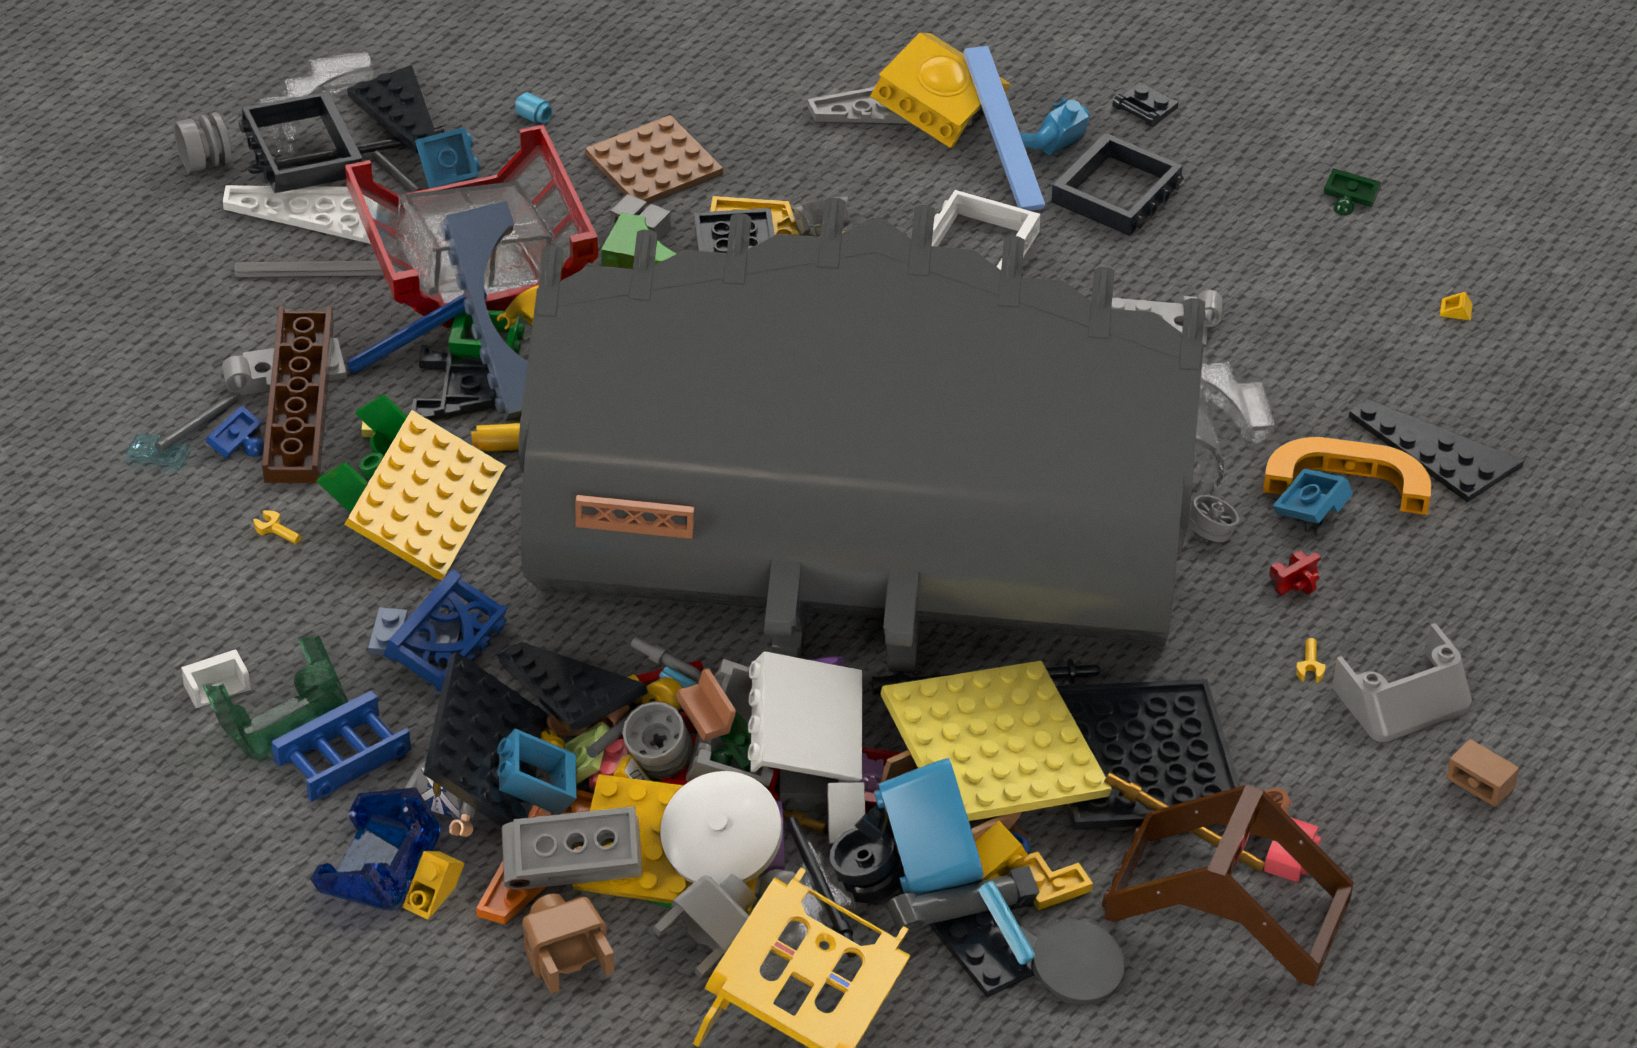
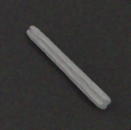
(307, 269)

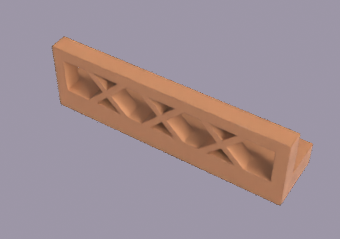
(634, 521)

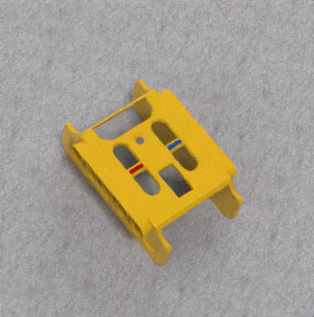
(740, 982)

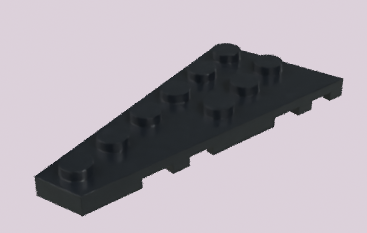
(396, 104)

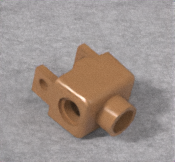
(564, 938)

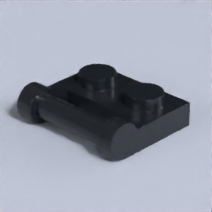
(1145, 104)

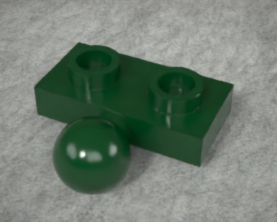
(1351, 189)
(736, 743)

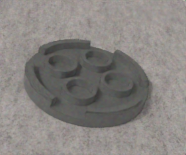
(1078, 962)

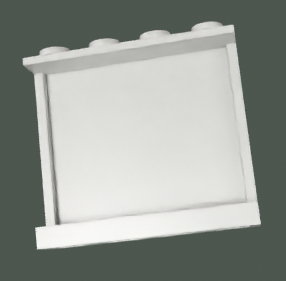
(806, 717)

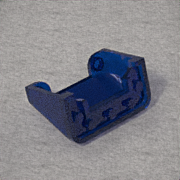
(385, 852)

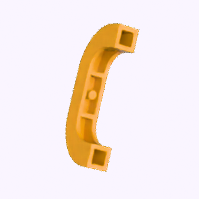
(1351, 458)

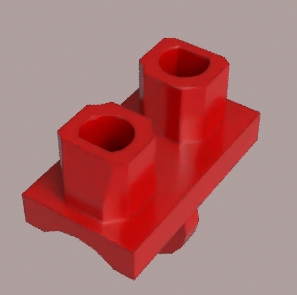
(1298, 576)

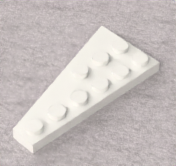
(312, 208)

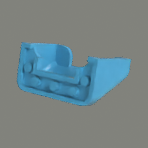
(930, 829)

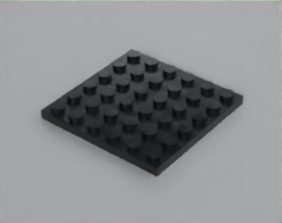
(1149, 735)

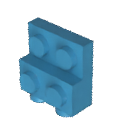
(448, 158)
(1313, 496)

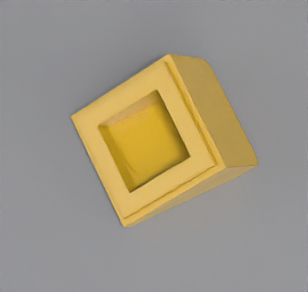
(1456, 306)

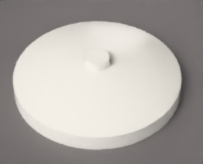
(721, 828)

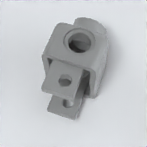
(711, 915)

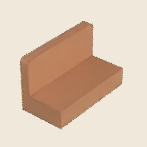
(707, 706)

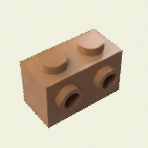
(1482, 772)

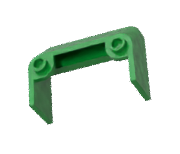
(385, 420)

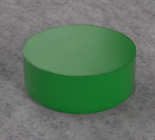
(370, 463)

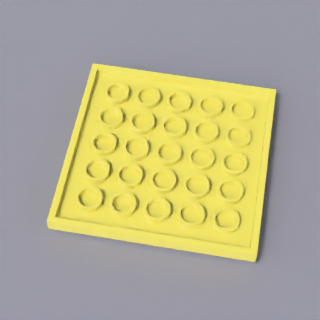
(1004, 737)

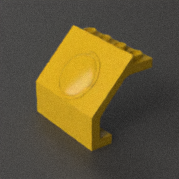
(930, 88)

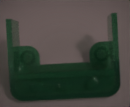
(317, 694)

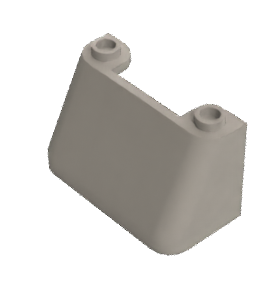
(737, 686)

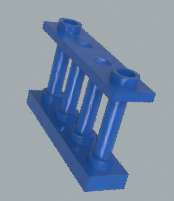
(334, 724)

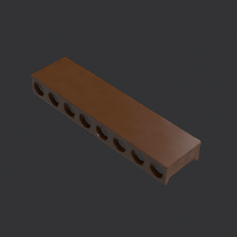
(298, 396)

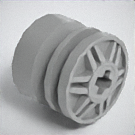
(198, 143)
(655, 726)

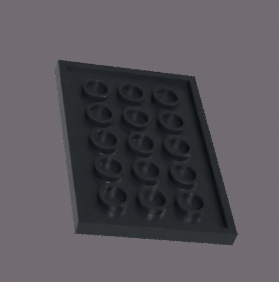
(468, 726)

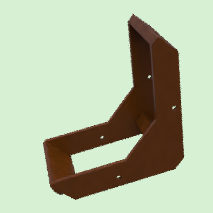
(1215, 890)

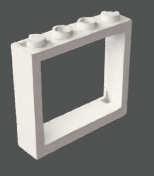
(989, 211)

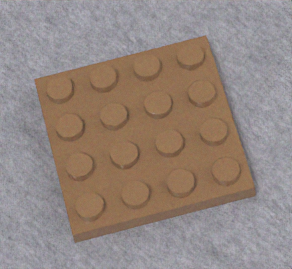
(654, 160)

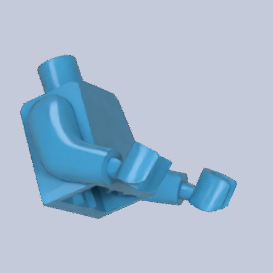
(1059, 128)

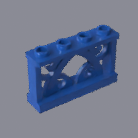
(445, 596)

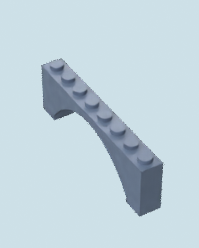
(472, 240)

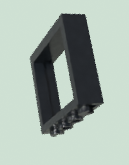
(292, 110)
(1067, 196)

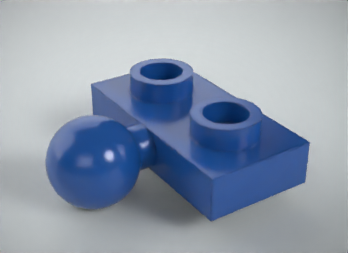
(236, 432)

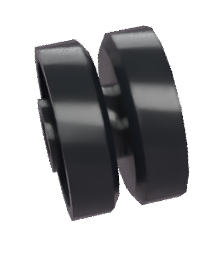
(865, 866)

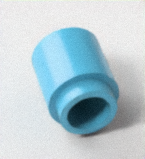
(533, 108)

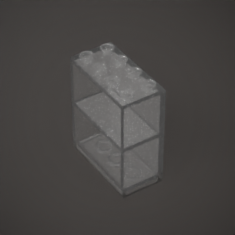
(514, 258)

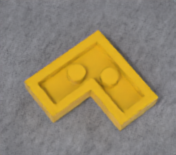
(1059, 884)

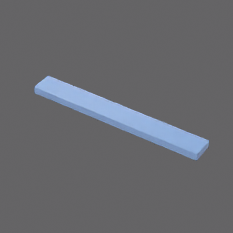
(1003, 128)

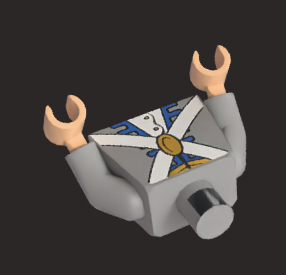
(443, 802)

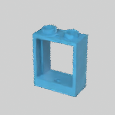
(559, 762)

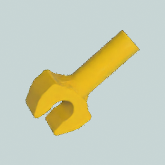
(274, 526)
(1310, 662)

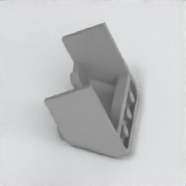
(1411, 702)

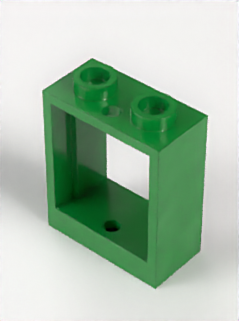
(462, 348)

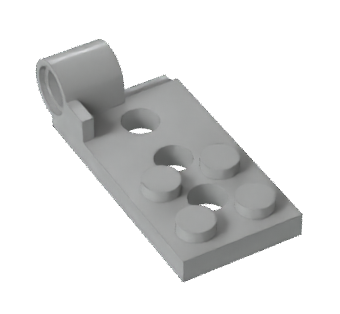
(1174, 311)
(242, 374)

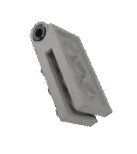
(543, 854)

